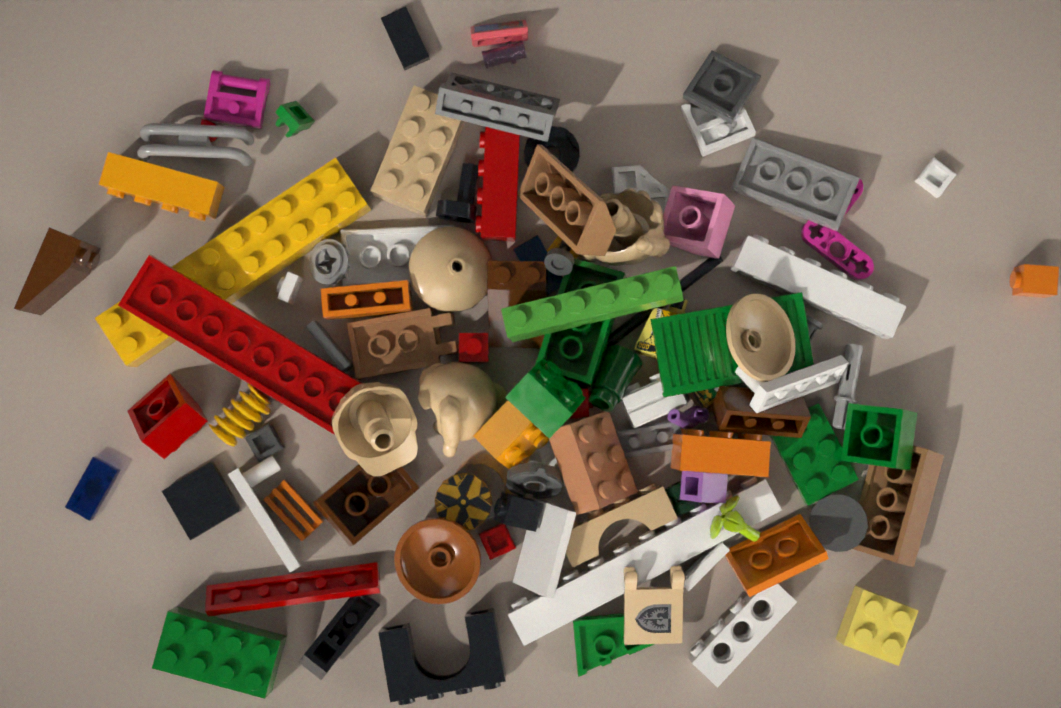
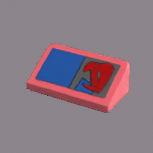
(499, 33)

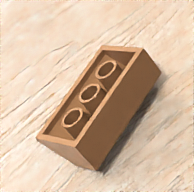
(567, 204)
(899, 506)

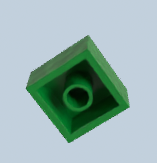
(546, 397)
(879, 436)

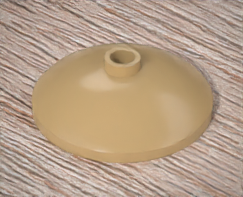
(433, 272)
(760, 337)

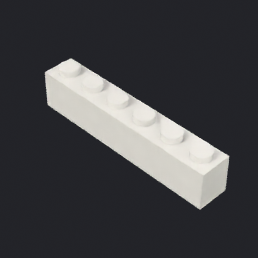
(820, 288)

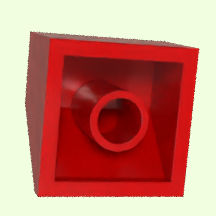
(166, 417)

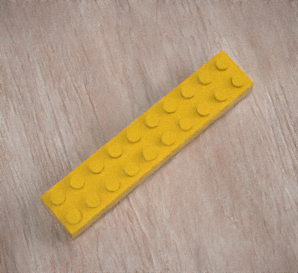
(250, 252)

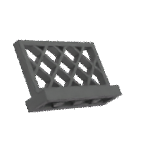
(497, 106)

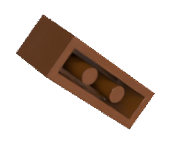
(736, 416)

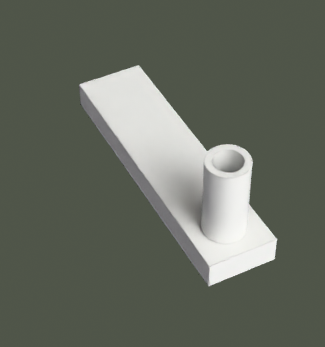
(794, 384)
(244, 484)

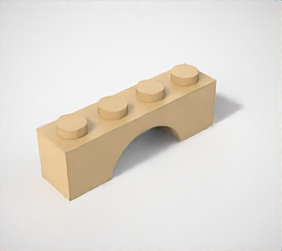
(649, 507)

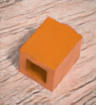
(1034, 281)

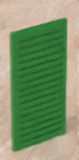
(696, 353)

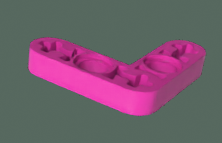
(828, 236)

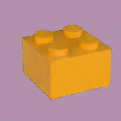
(510, 436)

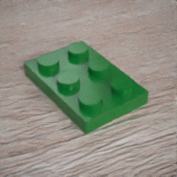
(815, 459)

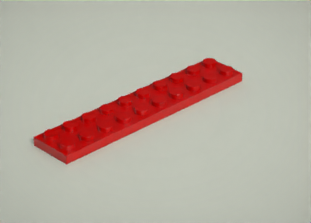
(237, 341)

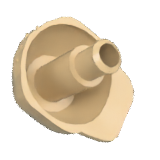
(376, 427)

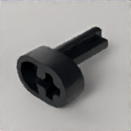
(463, 208)

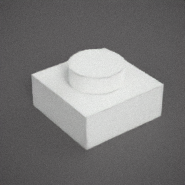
(289, 287)

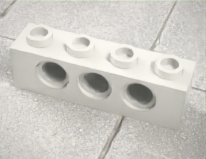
(739, 646)

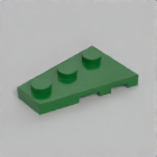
(600, 641)

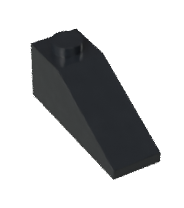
(338, 634)

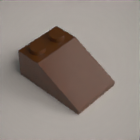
(56, 271)
(511, 285)
(363, 501)

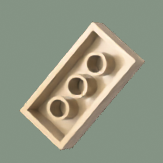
(417, 154)

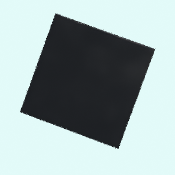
(201, 500)

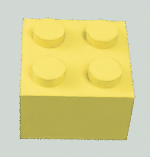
(876, 625)

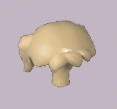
(638, 229)
(461, 400)

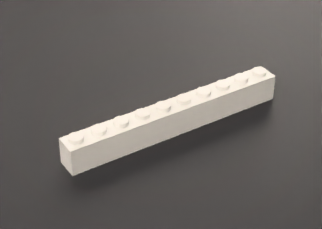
(650, 557)

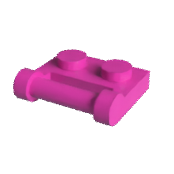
(233, 107)

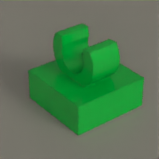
(294, 117)

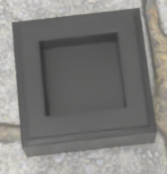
(264, 442)

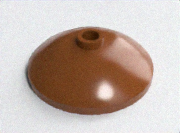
(425, 573)

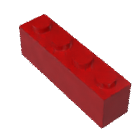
(500, 185)

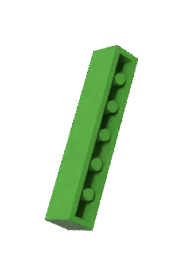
(592, 304)

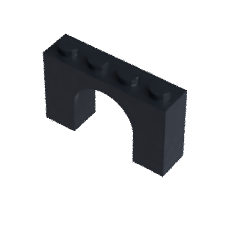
(409, 680)

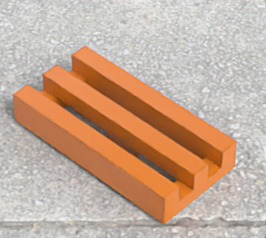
(269, 499)

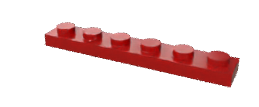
(292, 589)

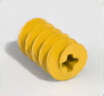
(241, 416)

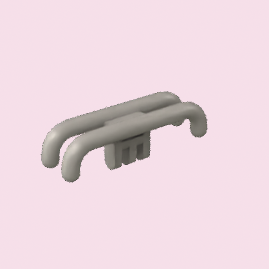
(194, 141)

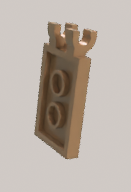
(399, 342)

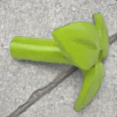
(732, 521)

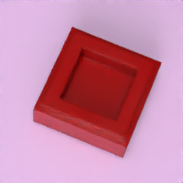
(497, 541)

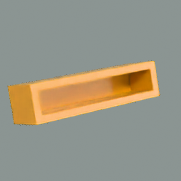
(162, 186)

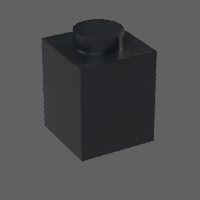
(518, 511)

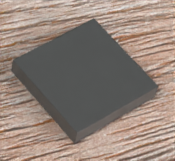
(721, 87)

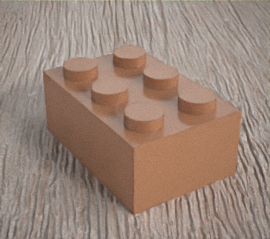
(592, 463)

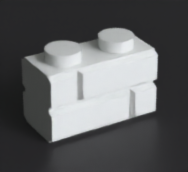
(648, 403)

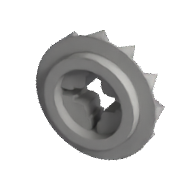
(321, 255)

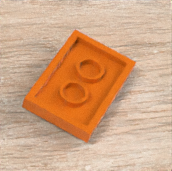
(776, 555)

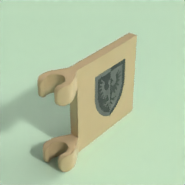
(653, 613)

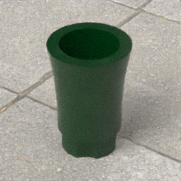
(614, 377)

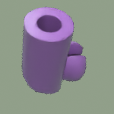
(689, 418)

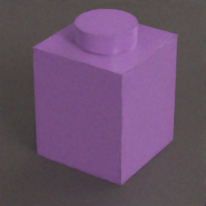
(703, 487)

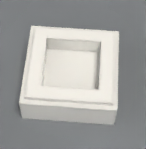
(935, 177)

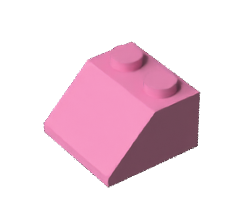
(697, 220)

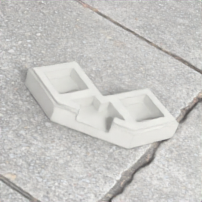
(639, 179)

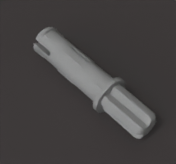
(847, 384)

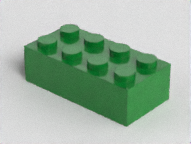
(581, 349)
(219, 652)

